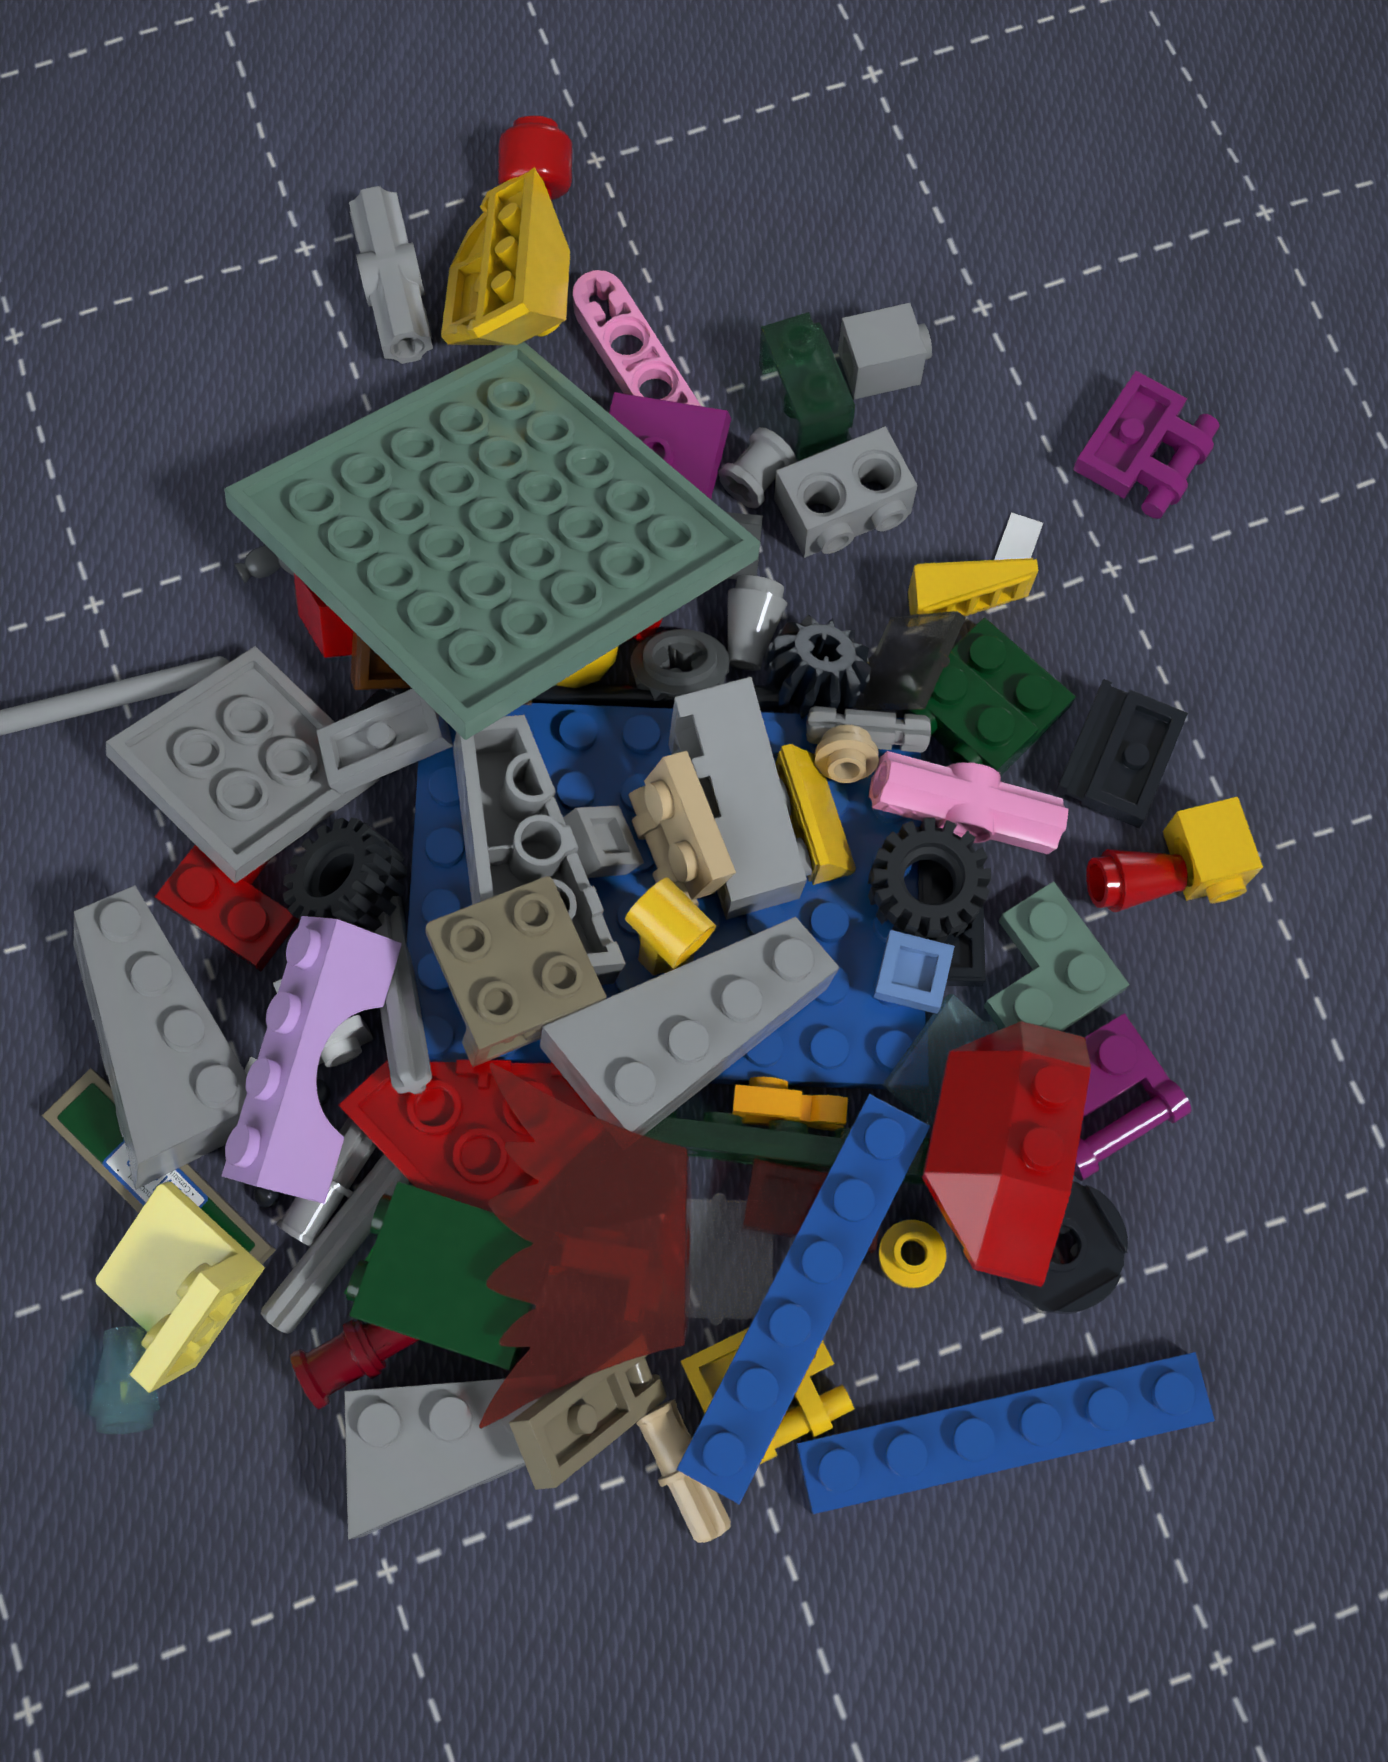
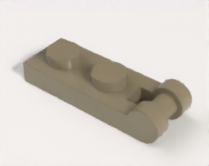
(583, 1419)

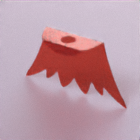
(604, 1249)

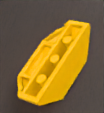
(509, 269)

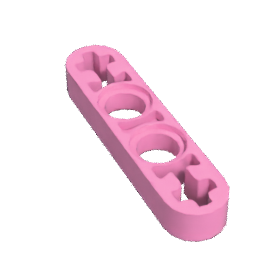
(626, 319)

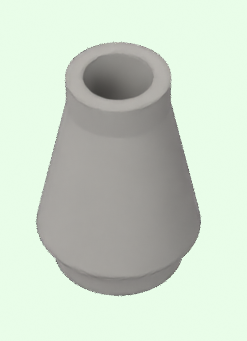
(752, 619)

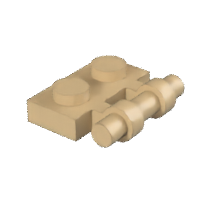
(681, 828)

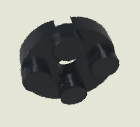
(1094, 1261)

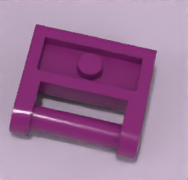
(1118, 1063)

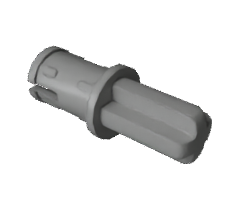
(308, 1218)

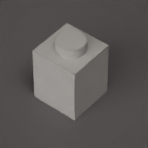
(883, 350)

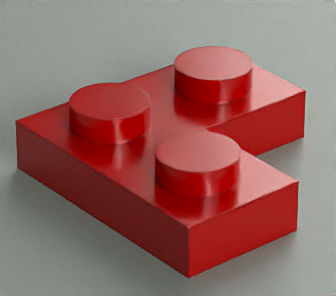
(225, 910)

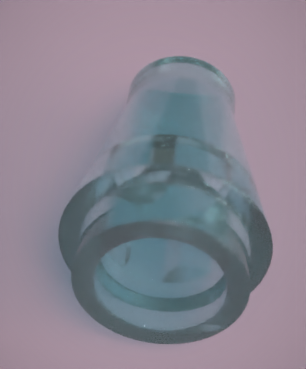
(117, 1398)

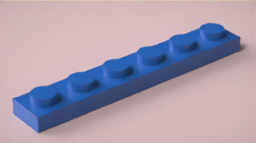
(803, 1299)
(1004, 1433)

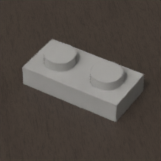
(381, 740)

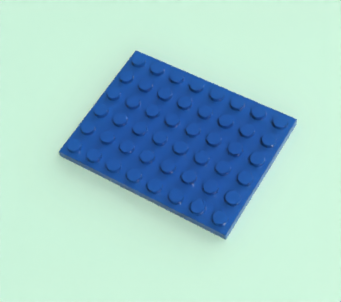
(596, 761)

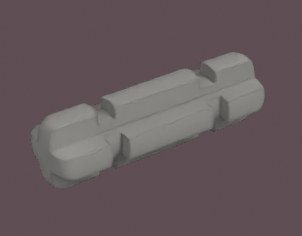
(910, 733)

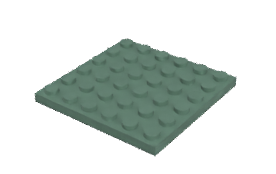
(491, 533)

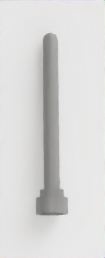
(107, 695)

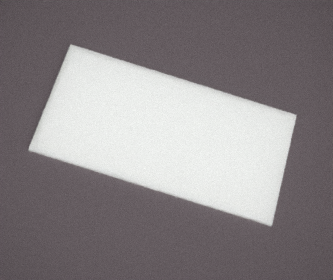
(1019, 538)

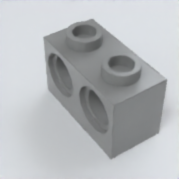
(837, 481)

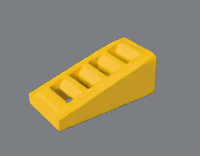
(969, 585)

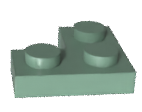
(1068, 965)

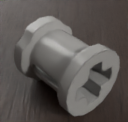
(756, 467)

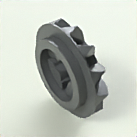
(682, 648)

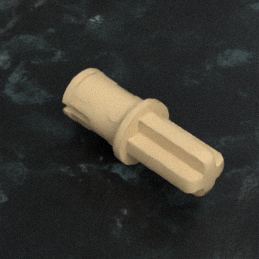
(698, 1504)

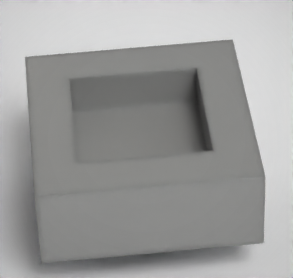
(603, 841)

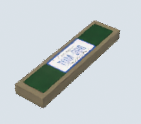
(90, 1125)

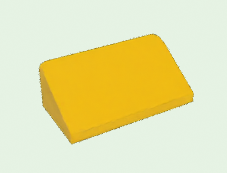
(814, 815)

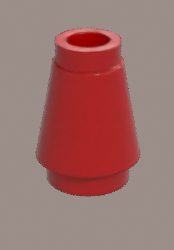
(1132, 878)

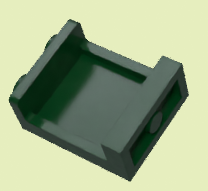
(434, 1272)

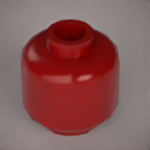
(537, 144)

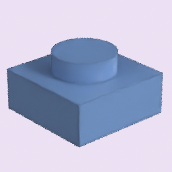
(914, 972)

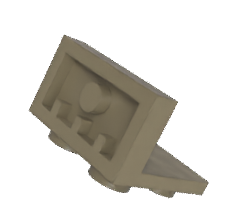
(513, 967)

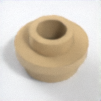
(846, 754)

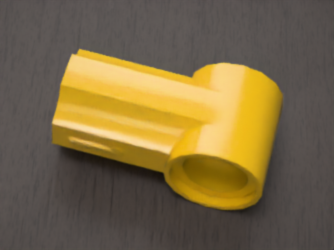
(668, 927)

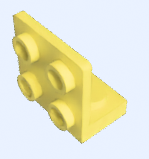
(177, 1282)

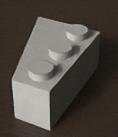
(746, 796)
(421, 1448)

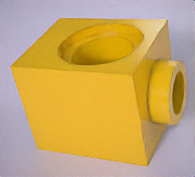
(1215, 849)

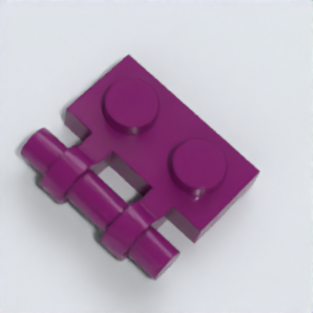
(1130, 435)

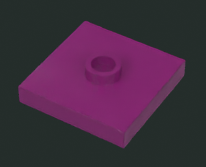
(680, 433)

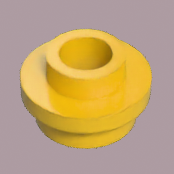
(897, 1269)

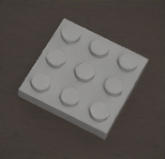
(234, 763)

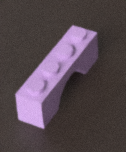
(282, 1131)

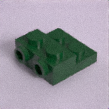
(992, 700)

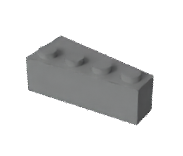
(520, 835)
(676, 1033)
(159, 1044)

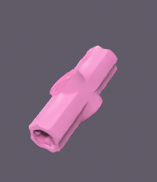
(971, 799)

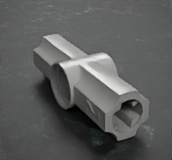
(390, 275)

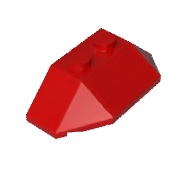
(1009, 1145)

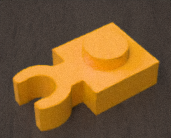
(771, 1100)

